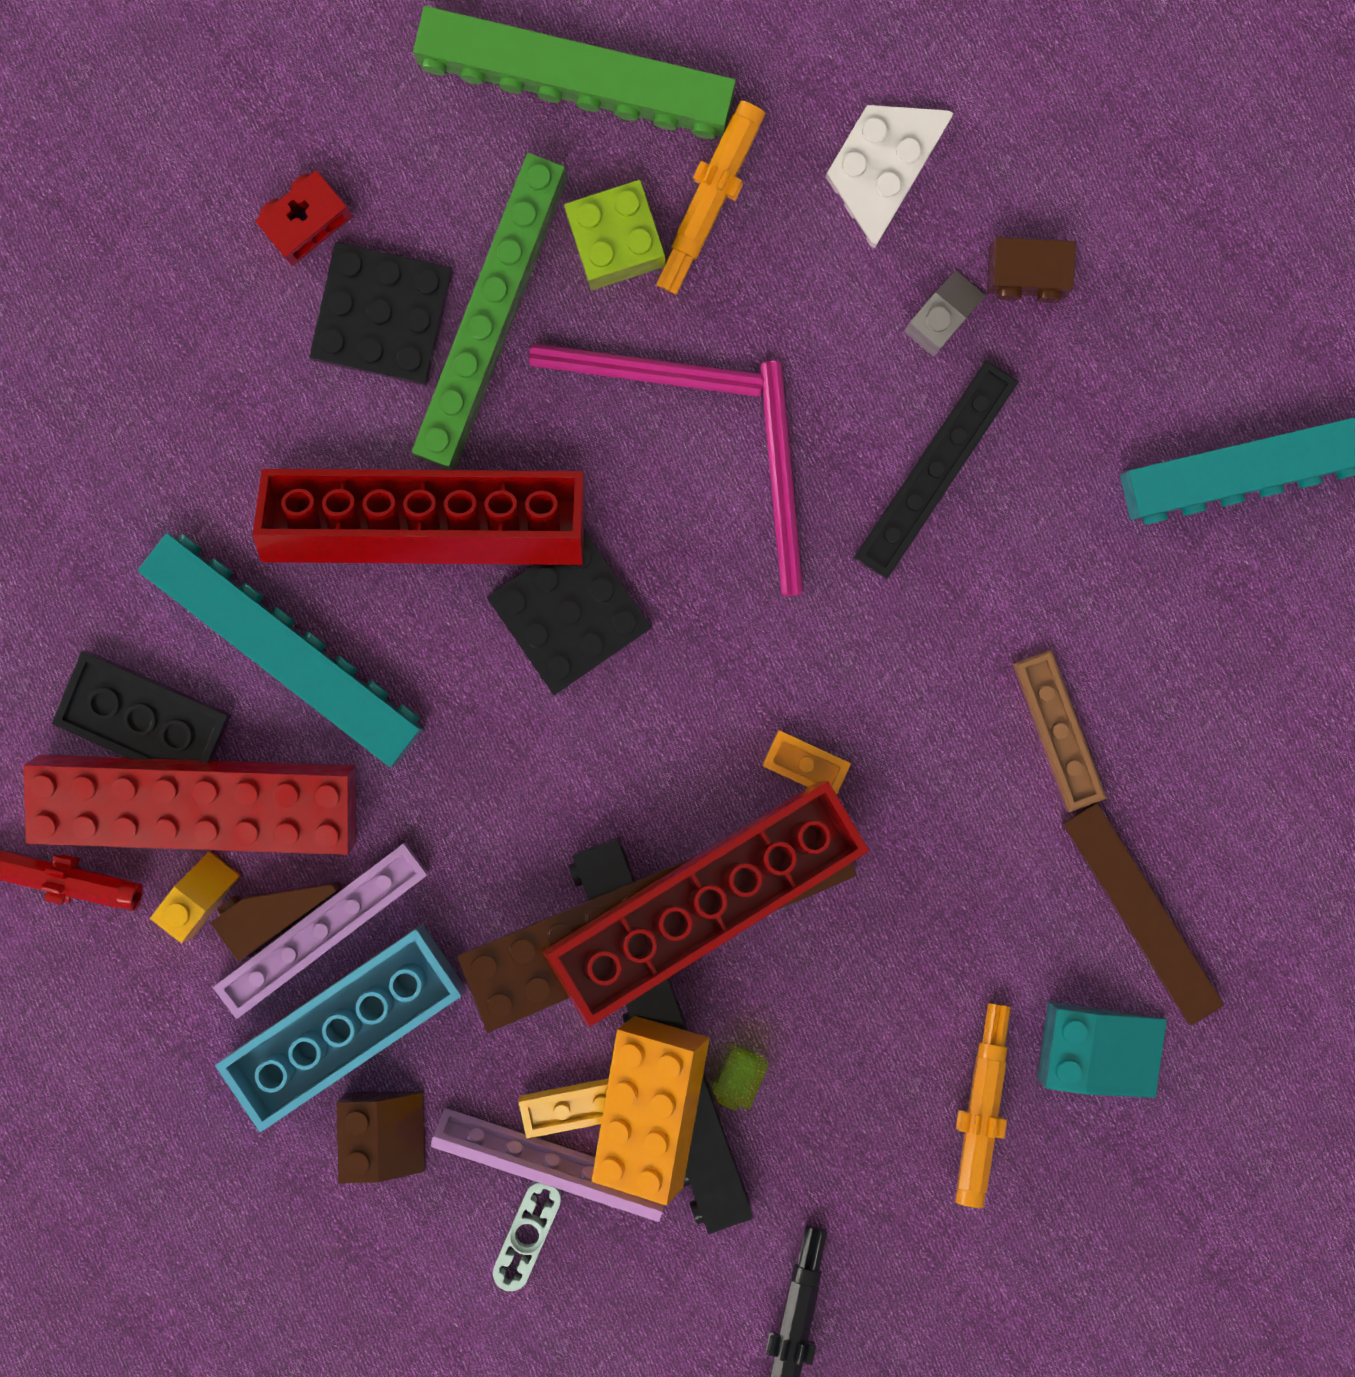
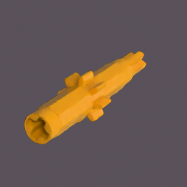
(716, 183)
(982, 1120)

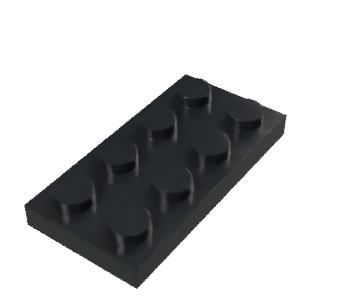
(137, 713)

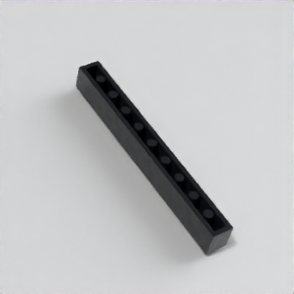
(711, 1167)

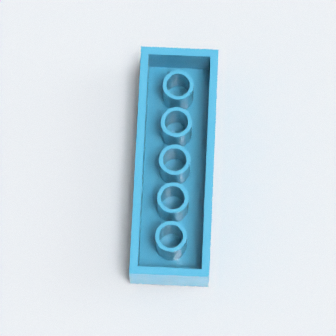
(341, 1028)

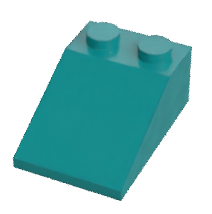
(1100, 1051)

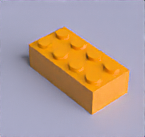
(650, 1109)

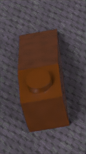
(260, 917)

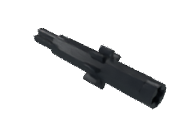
(791, 1344)

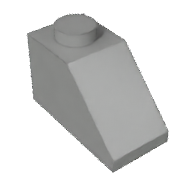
(944, 313)

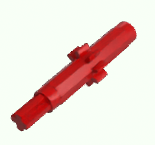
(65, 880)

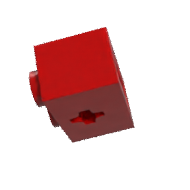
(297, 237)

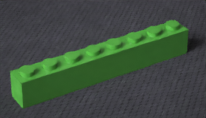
(573, 72)
(490, 312)

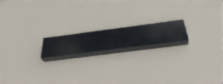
(936, 469)

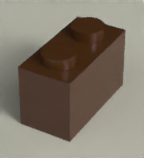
(1031, 269)

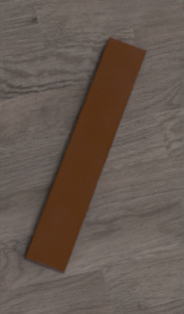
(1142, 914)

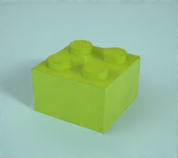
(615, 235)

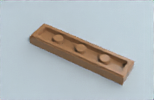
(1059, 731)

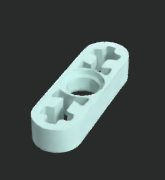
(526, 1264)

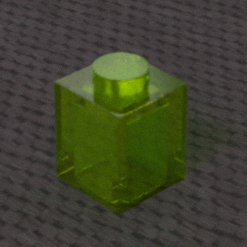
(739, 1078)

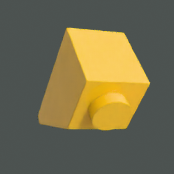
(195, 897)

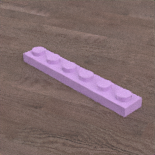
(320, 930)
(532, 1160)

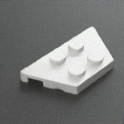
(883, 162)

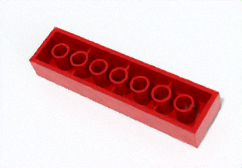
(420, 516)
(190, 804)
(705, 902)

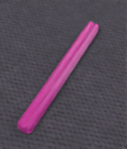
(646, 370)
(781, 478)

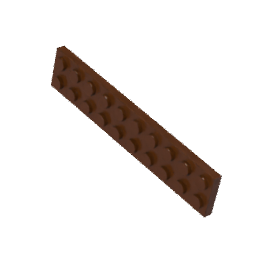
(514, 977)

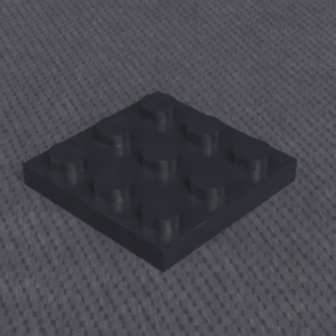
(380, 313)
(569, 616)

